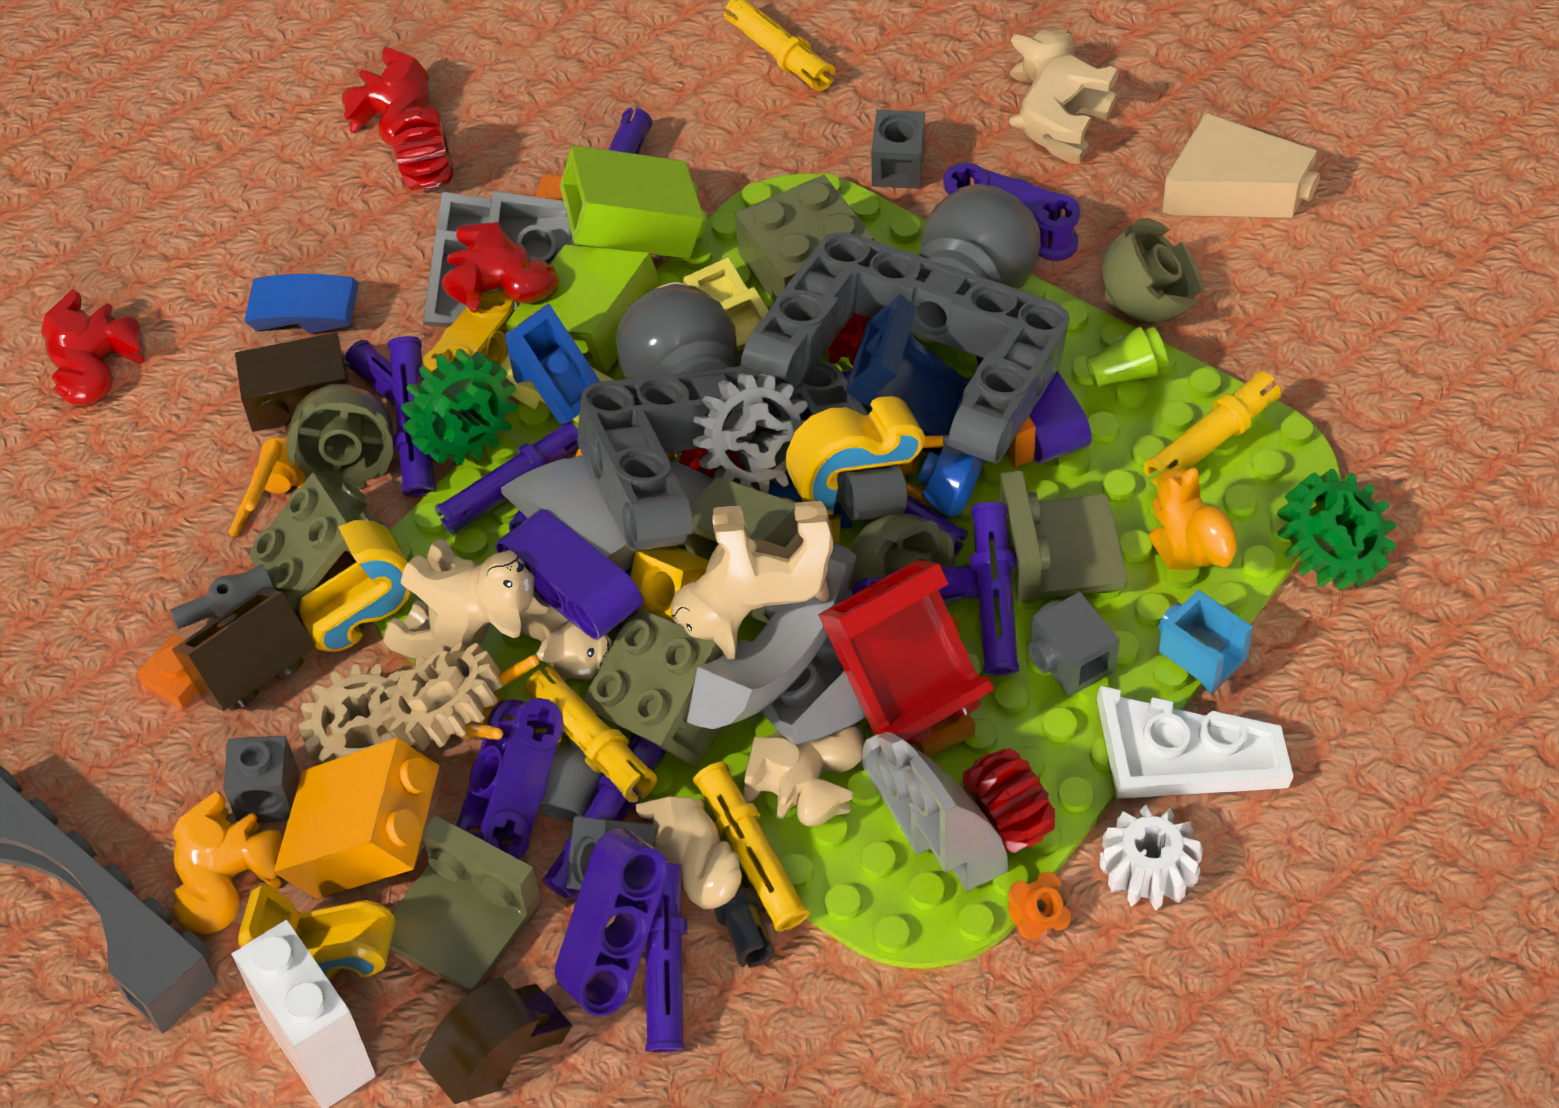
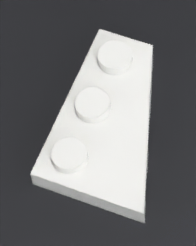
(1183, 752)

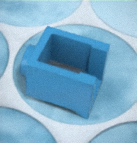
(1205, 639)

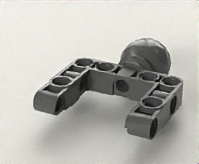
(966, 295)
(673, 353)

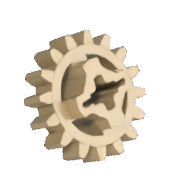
(441, 695)
(355, 714)

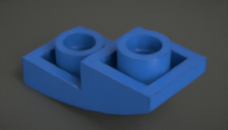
(308, 300)

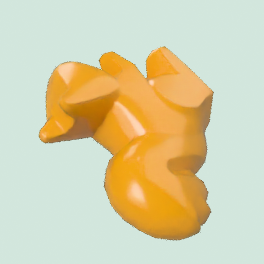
(1192, 531)
(212, 853)

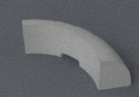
(769, 665)

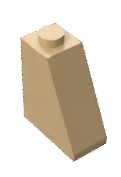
(1239, 173)

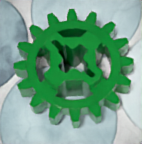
(464, 405)
(1336, 529)

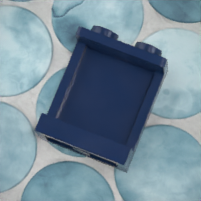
(901, 367)

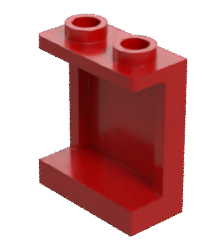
(905, 653)

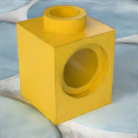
(662, 573)

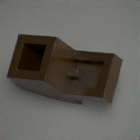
(487, 1034)

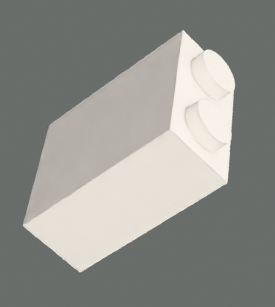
(304, 1014)

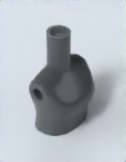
(221, 596)
(569, 785)

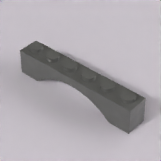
(146, 957)

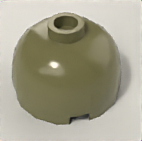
(1149, 275)
(341, 435)
(897, 541)

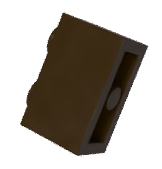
(283, 374)
(245, 650)

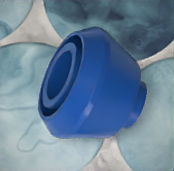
(949, 479)

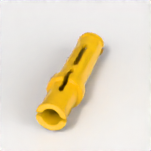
(791, 52)
(1229, 417)
(603, 746)
(740, 827)

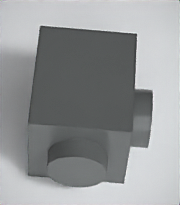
(1073, 643)

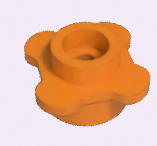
(1024, 909)

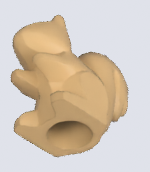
(796, 773)
(691, 839)

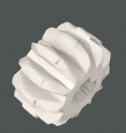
(1173, 852)

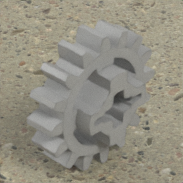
(748, 412)

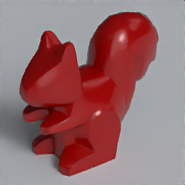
(396, 89)
(496, 263)
(79, 344)

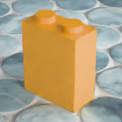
(357, 819)

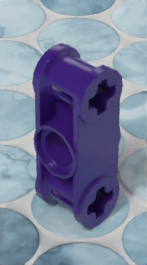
(1043, 204)
(512, 774)

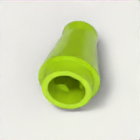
(1130, 358)

